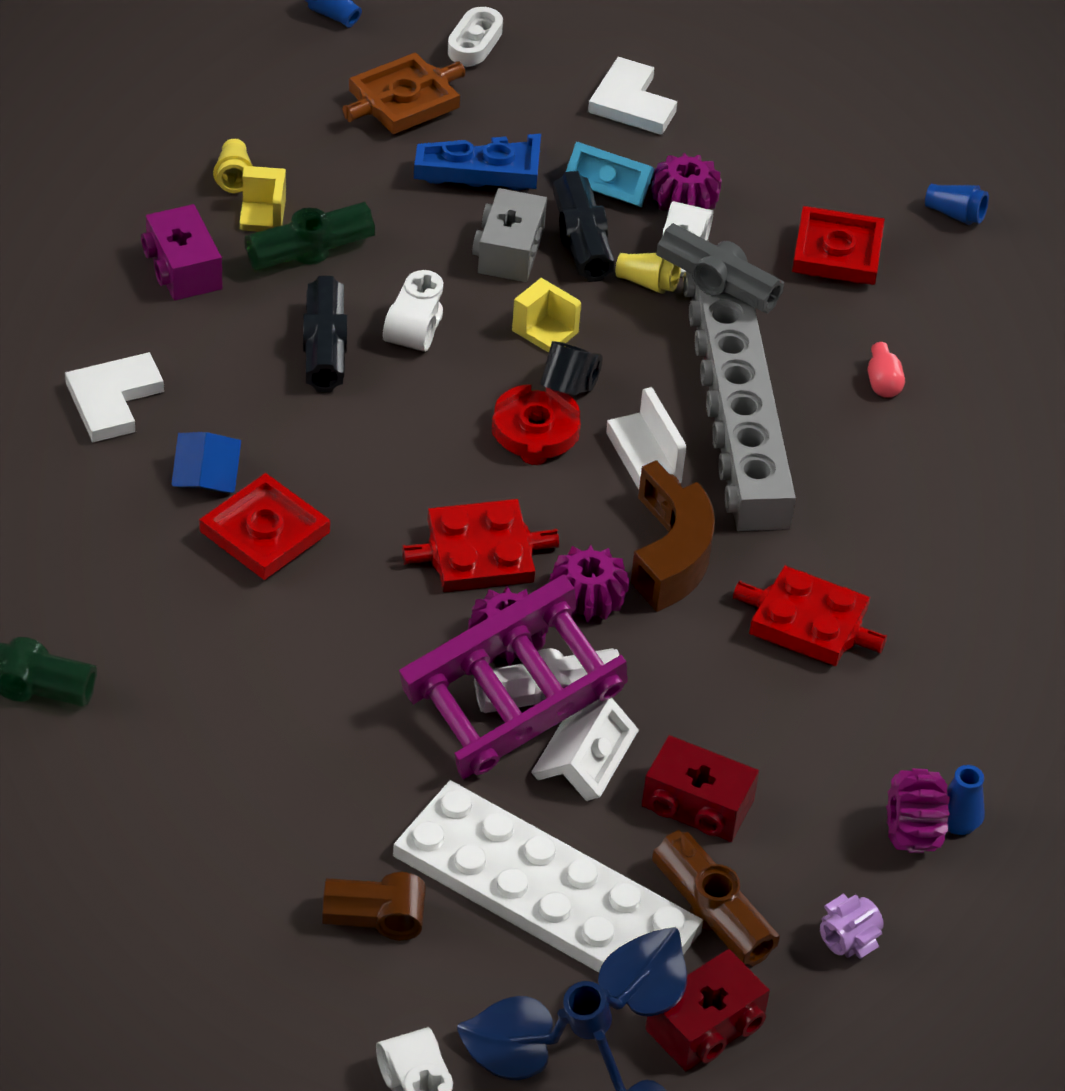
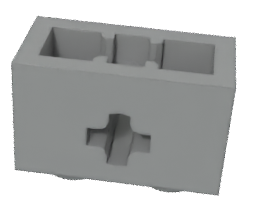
(510, 234)

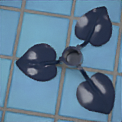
(515, 1032)

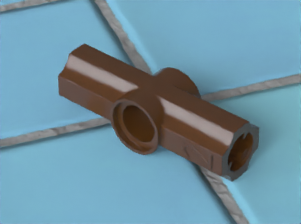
(715, 897)

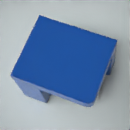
(206, 461)

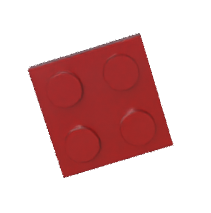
(838, 245)
(264, 526)

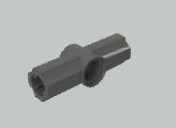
(720, 268)

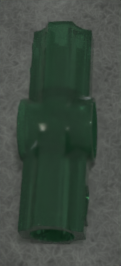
(309, 235)
(31, 670)

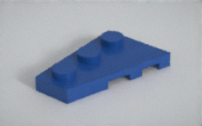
(490, 164)

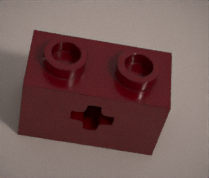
(700, 788)
(717, 1007)

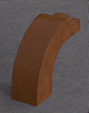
(677, 562)

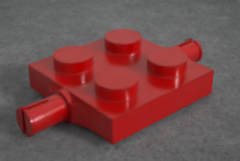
(480, 545)
(810, 615)

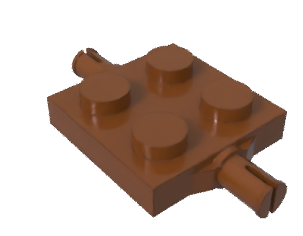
(404, 92)

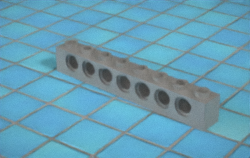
(744, 410)

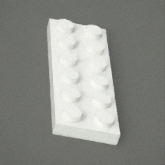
(534, 878)

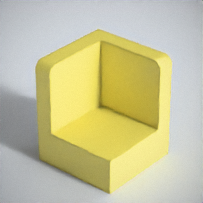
(262, 198)
(546, 314)

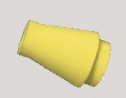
(230, 166)
(648, 271)

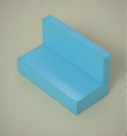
(612, 173)

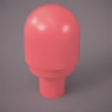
(885, 371)

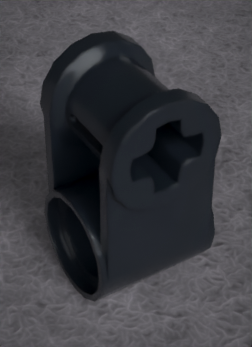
(571, 369)

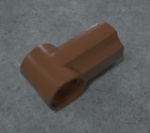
(391, 905)

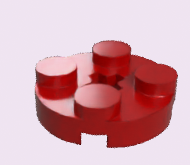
(531, 440)

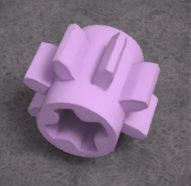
(851, 926)

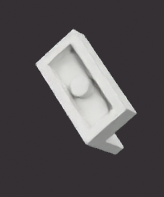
(648, 438)
(588, 748)

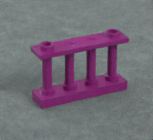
(512, 631)

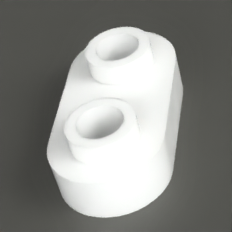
(475, 36)

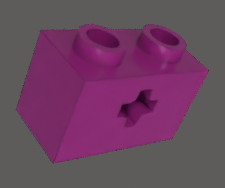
(182, 252)

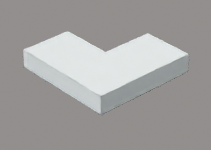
(625, 99)
(104, 388)

